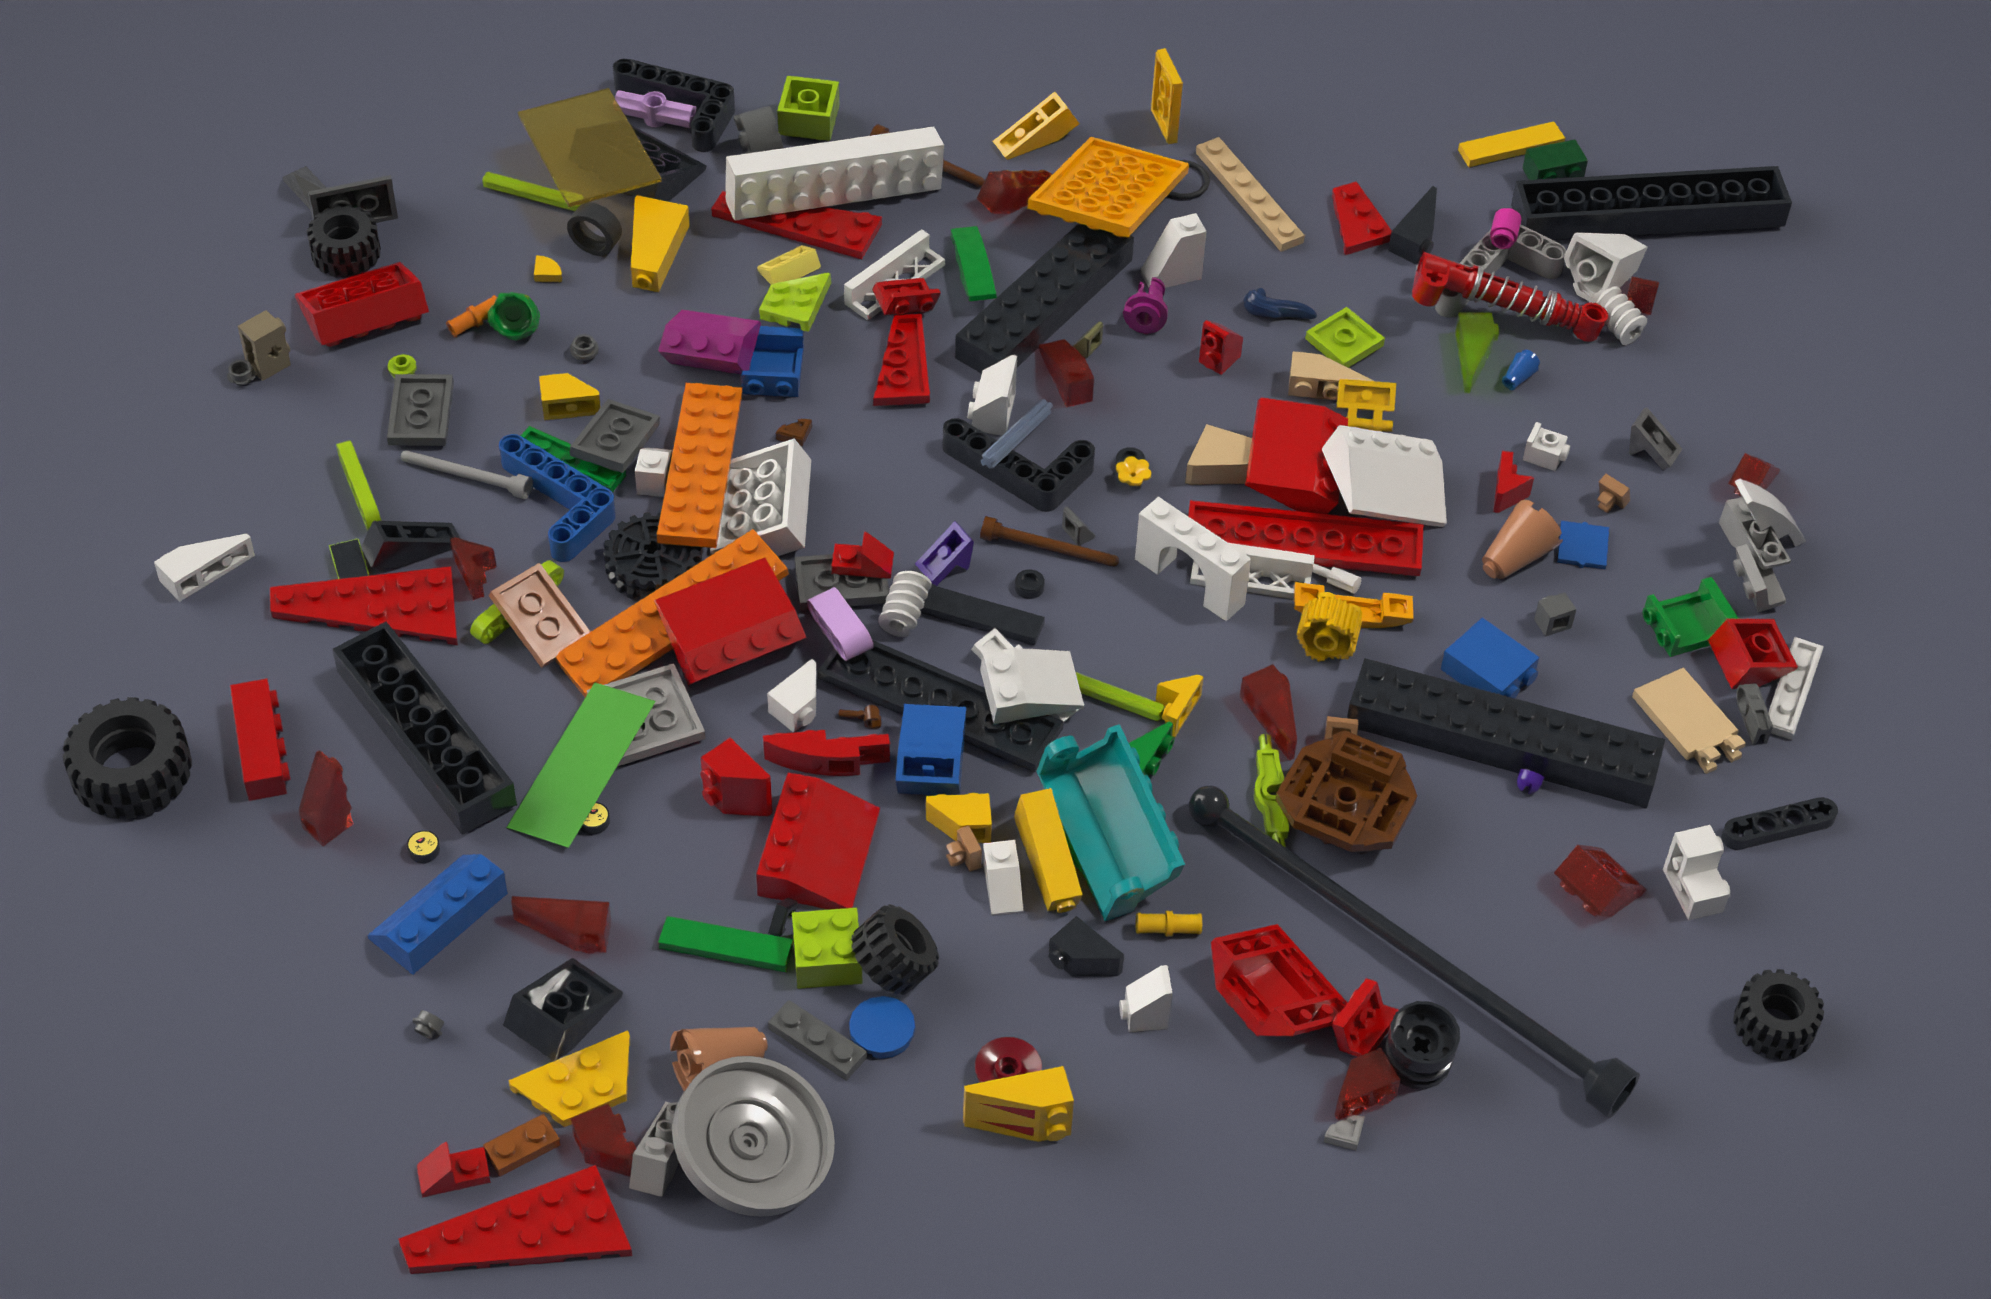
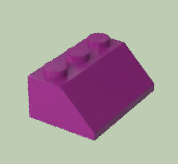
(710, 341)

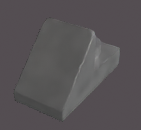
(1651, 436)

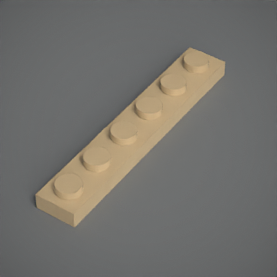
(1250, 194)

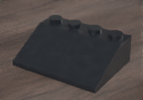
(673, 166)

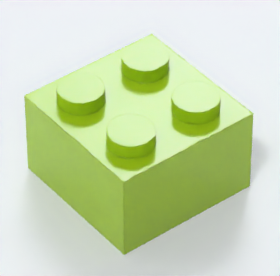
(808, 108)
(825, 948)

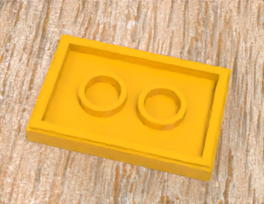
(1166, 96)

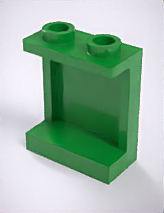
(1689, 619)

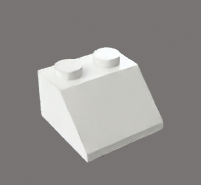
(994, 397)

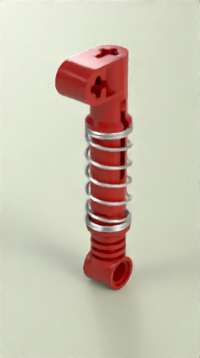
(1439, 273)

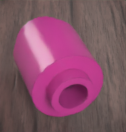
(1505, 228)

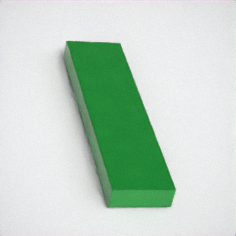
(561, 450)
(725, 943)

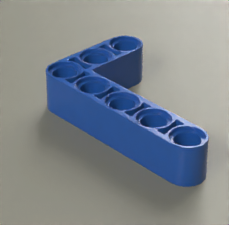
(588, 502)

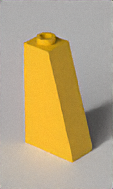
(656, 240)
(1048, 850)

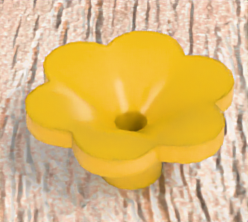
(1133, 471)

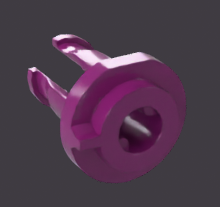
(1147, 311)

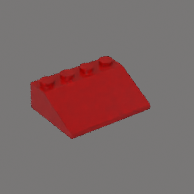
(363, 303)
(1289, 457)
(729, 620)
(816, 844)

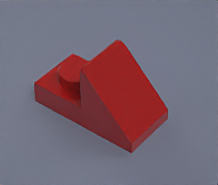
(1510, 486)
(868, 560)
(449, 1172)

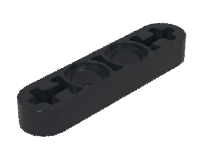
(1777, 819)

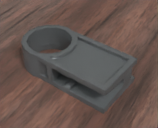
(1754, 712)

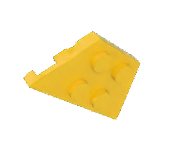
(579, 1080)

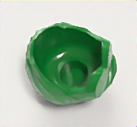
(514, 315)

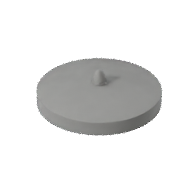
(753, 1136)

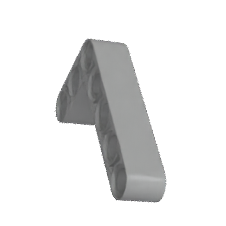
(1529, 251)

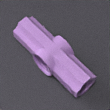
(655, 109)

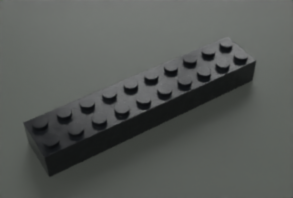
(1654, 202)
(1506, 732)

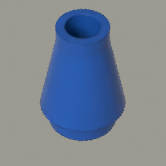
(1521, 368)

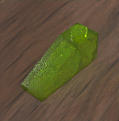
(1474, 343)

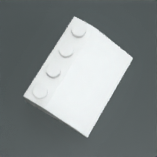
(1388, 475)
(768, 495)

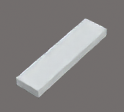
(1794, 688)

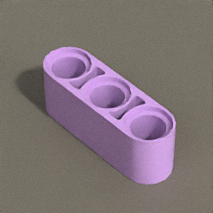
(840, 624)

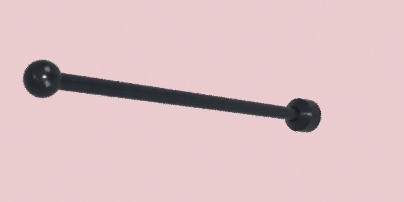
(1605, 1082)

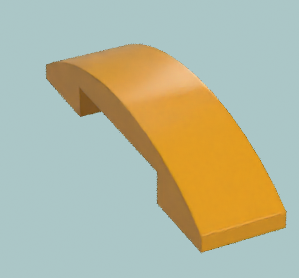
(1383, 613)

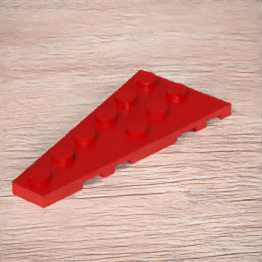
(409, 601)
(532, 1227)

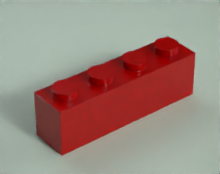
(258, 739)

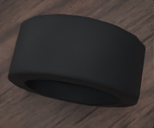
(602, 219)

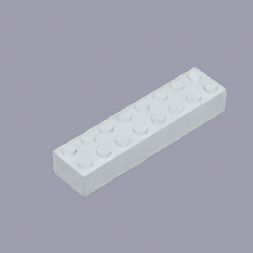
(834, 173)

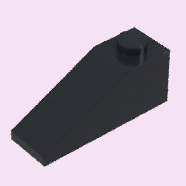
(1415, 230)
(402, 543)

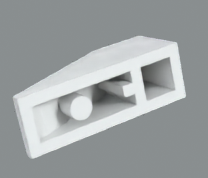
(201, 563)

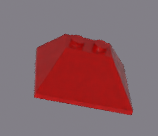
(1273, 983)

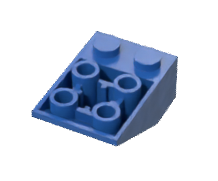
(931, 750)

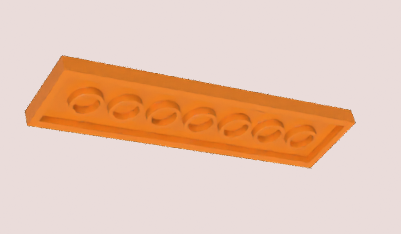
(700, 466)
(638, 633)

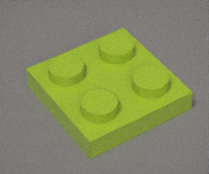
(1345, 338)

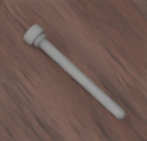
(518, 485)

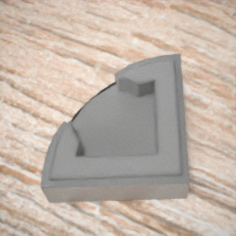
(1345, 1132)

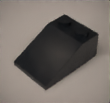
(560, 1008)

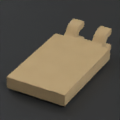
(1689, 719)

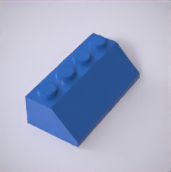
(440, 911)

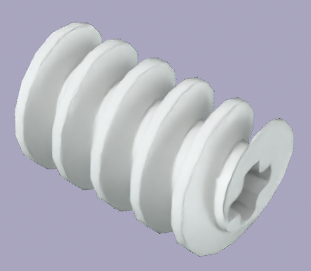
(1623, 318)
(904, 603)

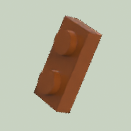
(521, 1145)

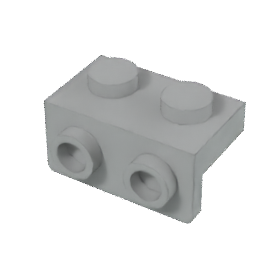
(1758, 583)

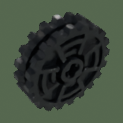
(639, 562)

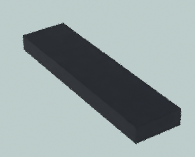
(983, 615)

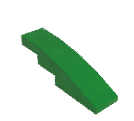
(973, 264)

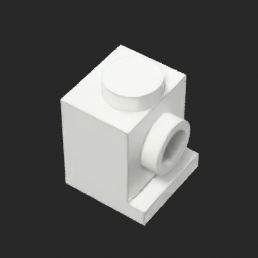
(1546, 448)

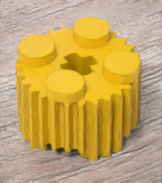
(1329, 627)

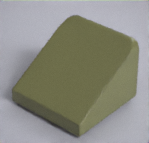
(1090, 340)

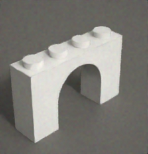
(1223, 566)

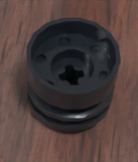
(1422, 1044)

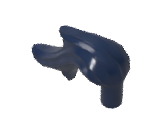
(1260, 305)

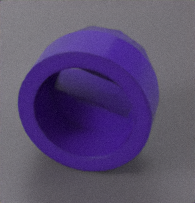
(1530, 779)

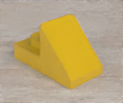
(1179, 699)

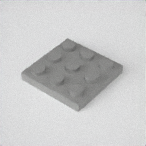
(670, 721)

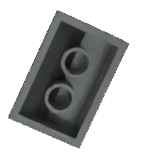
(371, 195)

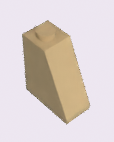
(1219, 458)

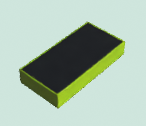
(348, 559)

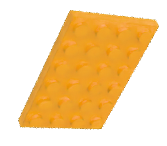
(1108, 187)

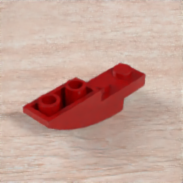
(831, 757)

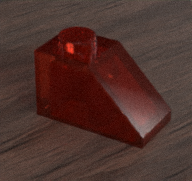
(1754, 471)

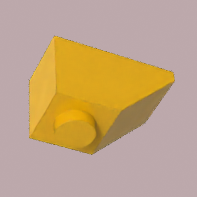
(567, 397)

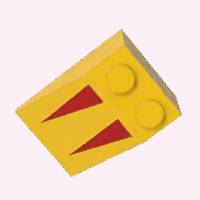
(1022, 1106)

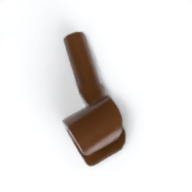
(870, 715)

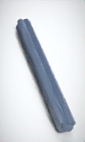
(1016, 433)

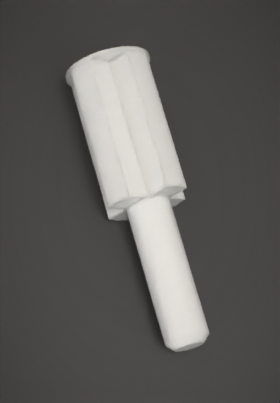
(1339, 578)

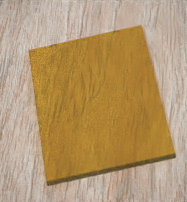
(589, 147)

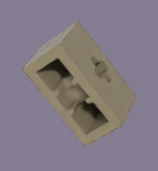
(265, 344)

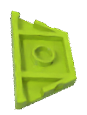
(795, 300)

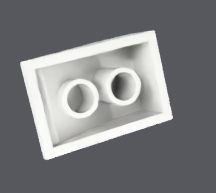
(1029, 683)

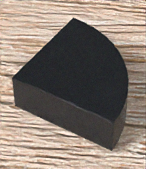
(782, 911)

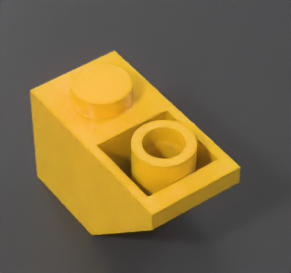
(958, 811)

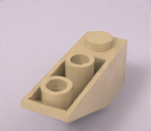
(1318, 376)

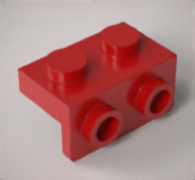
(905, 296)
(1363, 1020)

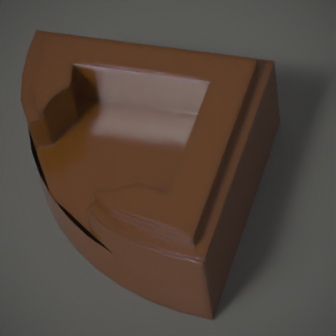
(797, 431)

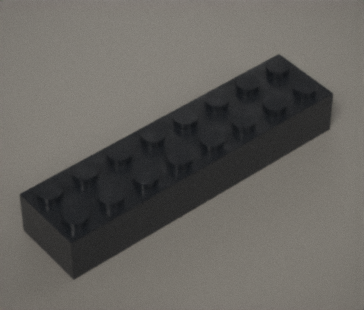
(1043, 297)
(425, 728)

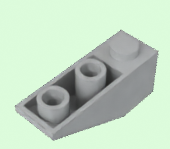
(1742, 529)
(655, 1156)

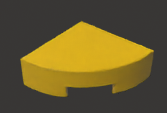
(546, 270)

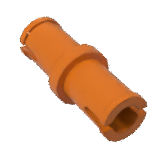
(472, 317)

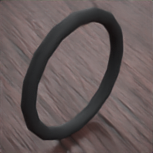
(1197, 193)

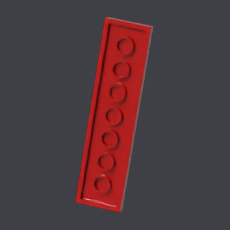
(1332, 538)

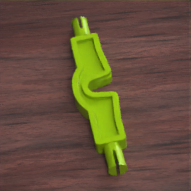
(1269, 780)

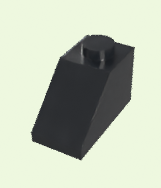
(1084, 951)

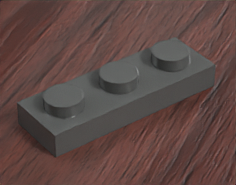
(817, 1040)

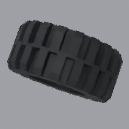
(132, 788)

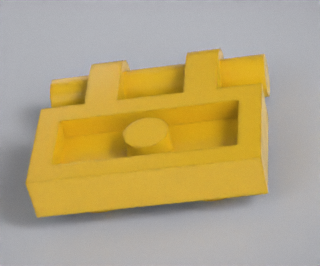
(1367, 396)

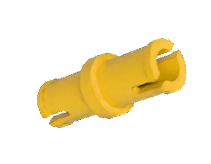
(1168, 923)

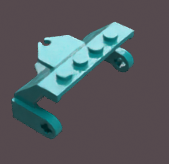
(1111, 820)

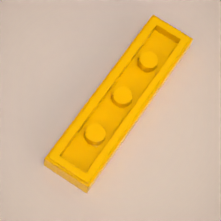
(1509, 144)

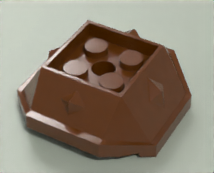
(1354, 771)

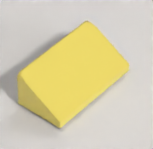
(790, 265)

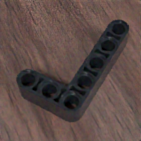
(712, 98)
(1015, 473)

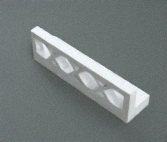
(888, 268)
(1272, 563)

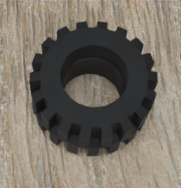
(343, 241)
(895, 949)
(1785, 994)

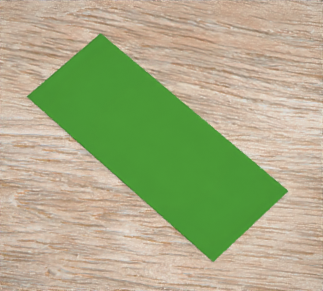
(581, 765)

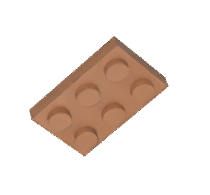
(539, 614)

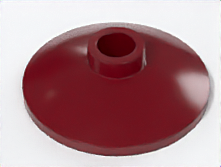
(1003, 1055)

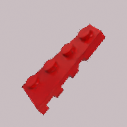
(904, 364)

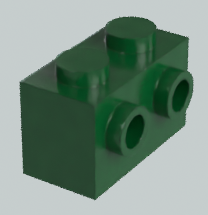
(1555, 161)

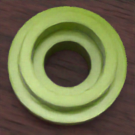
(402, 365)

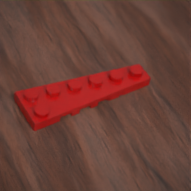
(822, 227)

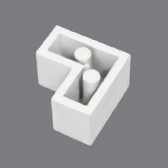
(1694, 872)

